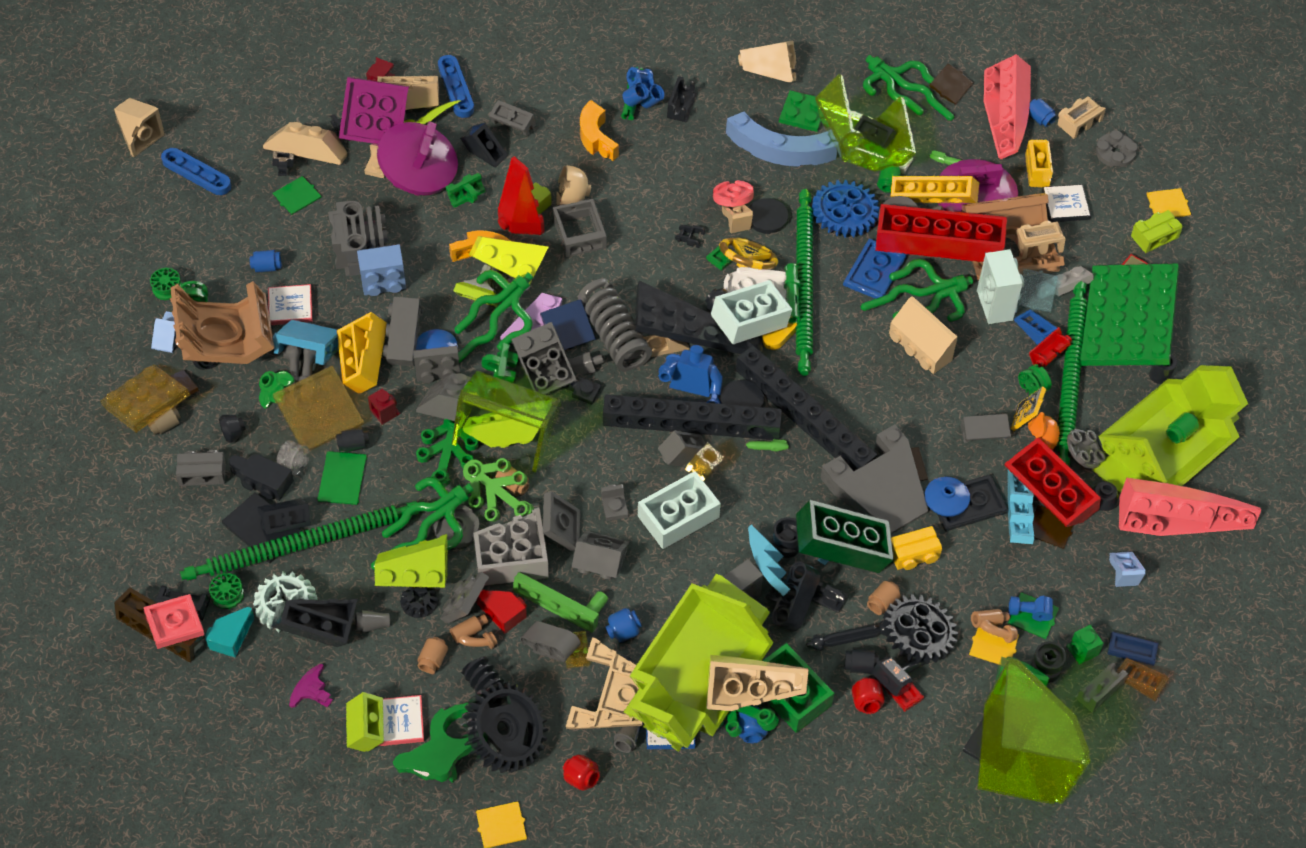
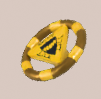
(748, 253)

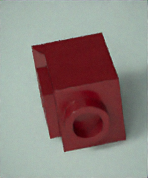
(380, 69)

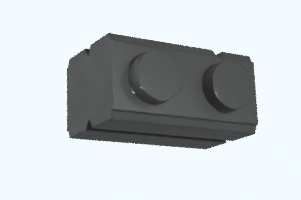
(200, 468)

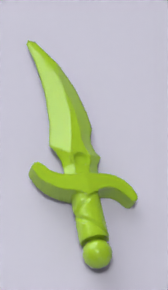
(433, 113)

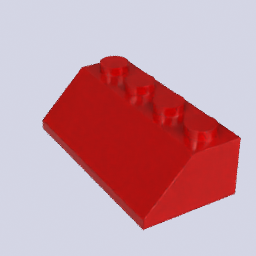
(1054, 483)

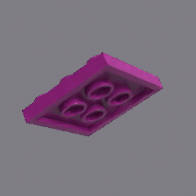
(371, 109)

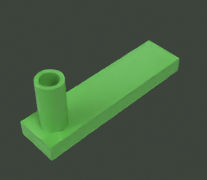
(559, 604)

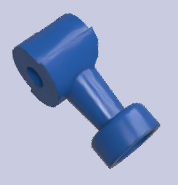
(1041, 609)

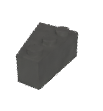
(402, 331)

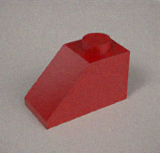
(502, 608)

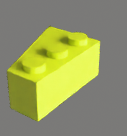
(508, 256)

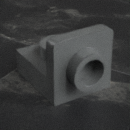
(614, 502)

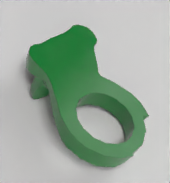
(439, 755)

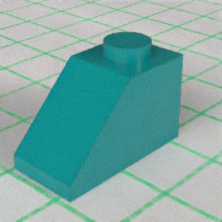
(229, 632)

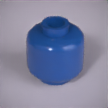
(623, 625)
(751, 730)

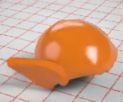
(1045, 429)

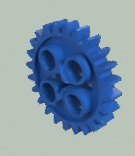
(845, 208)

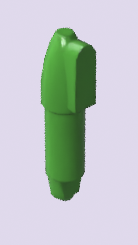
(942, 158)
(775, 445)

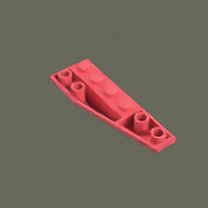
(1007, 103)
(1176, 510)

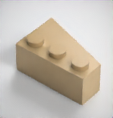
(422, 90)

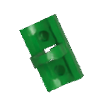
(471, 184)
(503, 359)

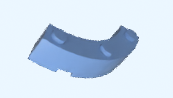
(778, 147)

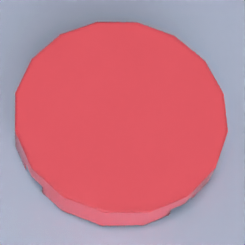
(733, 194)

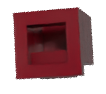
(383, 406)

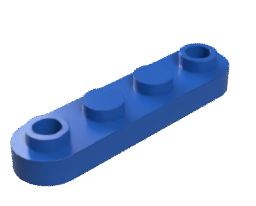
(455, 86)
(196, 171)

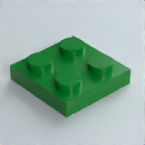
(800, 111)

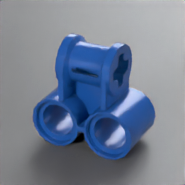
(642, 89)

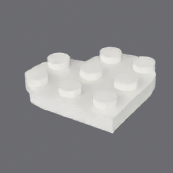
(748, 276)

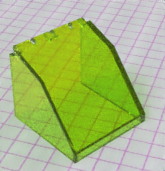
(511, 402)
(1029, 740)

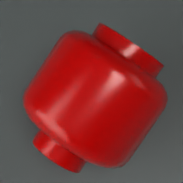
(868, 695)
(581, 772)

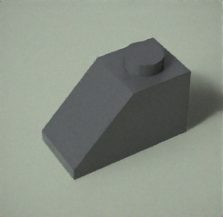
(681, 447)

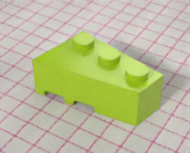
(414, 565)

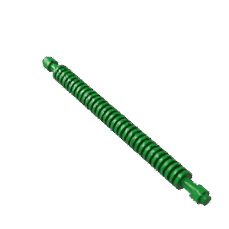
(804, 260)
(1071, 370)
(356, 525)

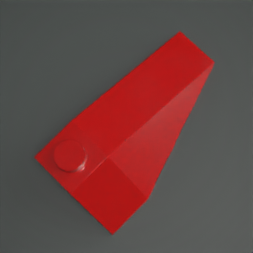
(517, 204)

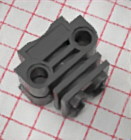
(354, 234)

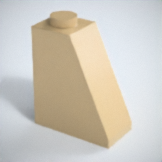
(770, 60)
(139, 124)

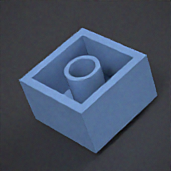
(381, 270)

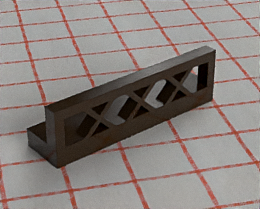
(133, 604)

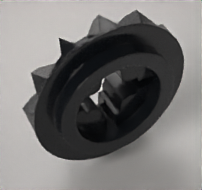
(416, 609)

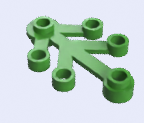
(494, 487)

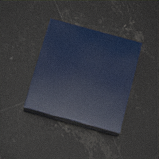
(570, 324)

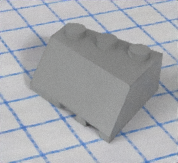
(512, 549)

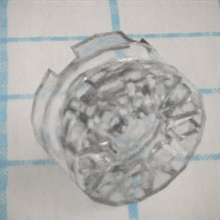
(293, 456)

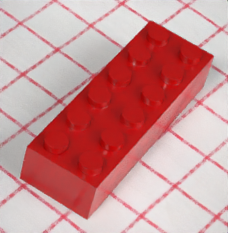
(939, 233)

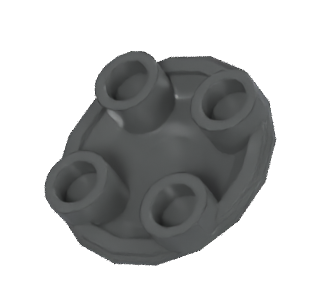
(1085, 448)

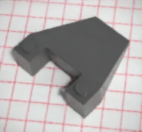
(884, 487)

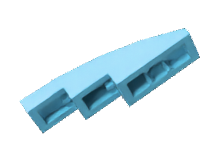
(1020, 511)
(767, 559)

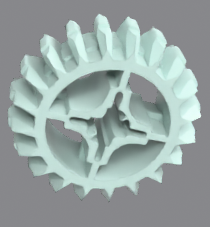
(300, 591)

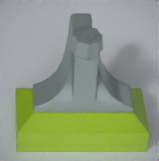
(473, 290)

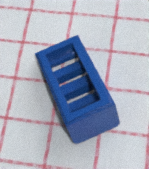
(1034, 332)

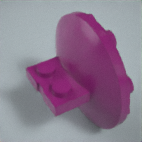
(417, 158)
(992, 178)

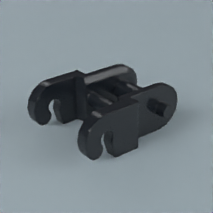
(690, 242)

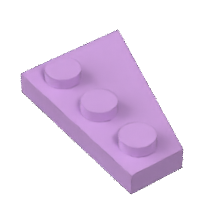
(542, 303)

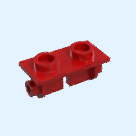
(1045, 351)

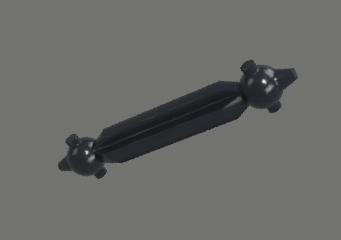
(846, 636)

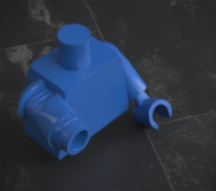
(692, 373)

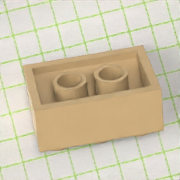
(923, 336)

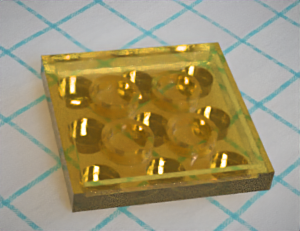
(144, 398)
(318, 408)

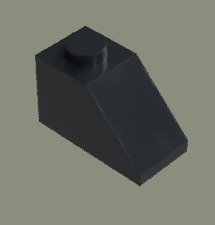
(484, 145)

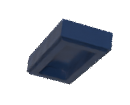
(1132, 648)

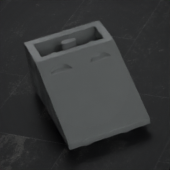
(544, 359)

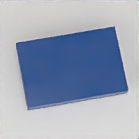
(872, 270)

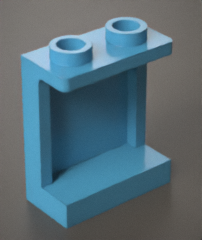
(308, 336)

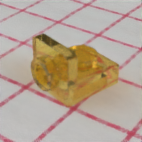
(578, 657)

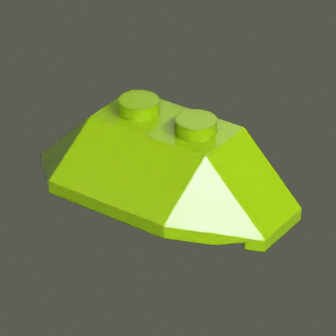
(499, 430)

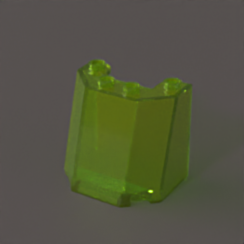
(851, 146)

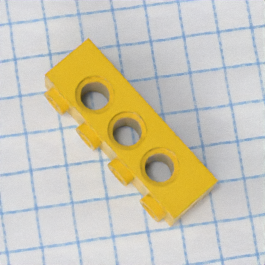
(936, 188)

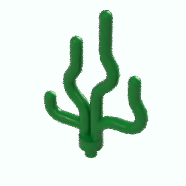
(891, 74)
(943, 287)
(510, 296)
(443, 507)

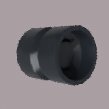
(786, 537)
(1049, 660)

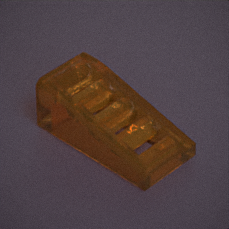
(1144, 688)

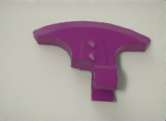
(311, 688)

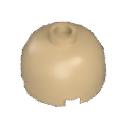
(572, 185)

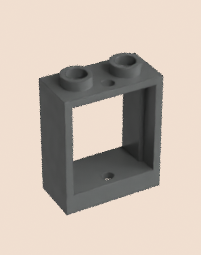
(582, 243)
(747, 579)

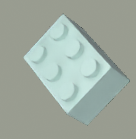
(1000, 286)
(751, 312)
(678, 509)

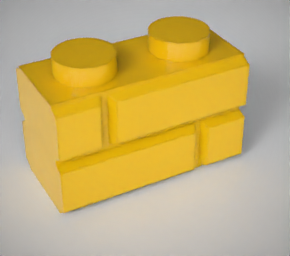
(1039, 163)
(916, 548)

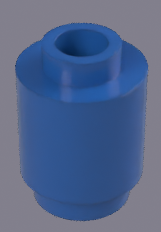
(1042, 112)
(265, 261)

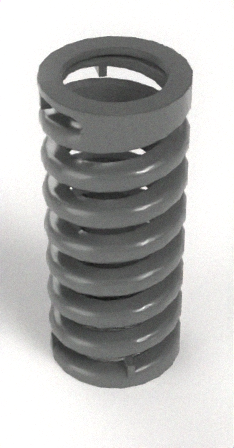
(603, 300)

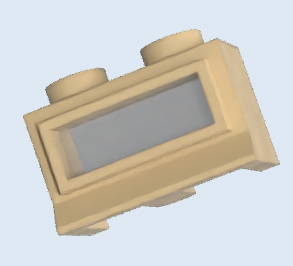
(1080, 115)
(1039, 236)

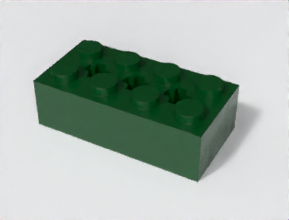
(844, 536)

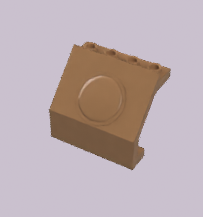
(1019, 212)
(222, 330)

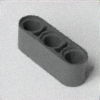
(550, 641)

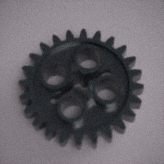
(919, 629)

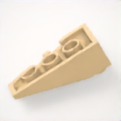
(746, 682)

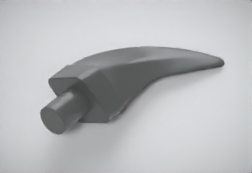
(585, 363)

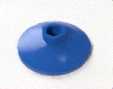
(944, 503)

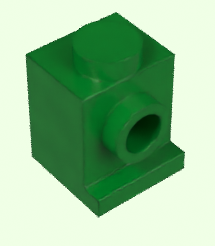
(1085, 644)

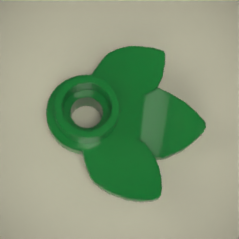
(271, 383)

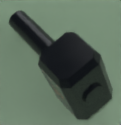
(895, 677)

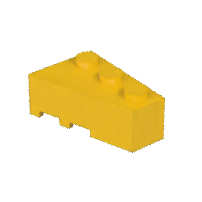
(361, 351)

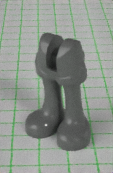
(294, 355)

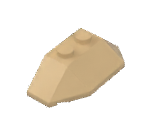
(308, 143)

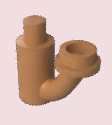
(990, 619)
(462, 632)

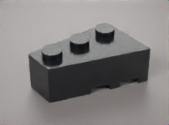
(316, 619)

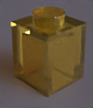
(705, 462)

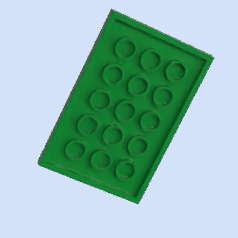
(1130, 315)

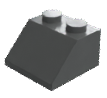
(443, 397)
(599, 554)

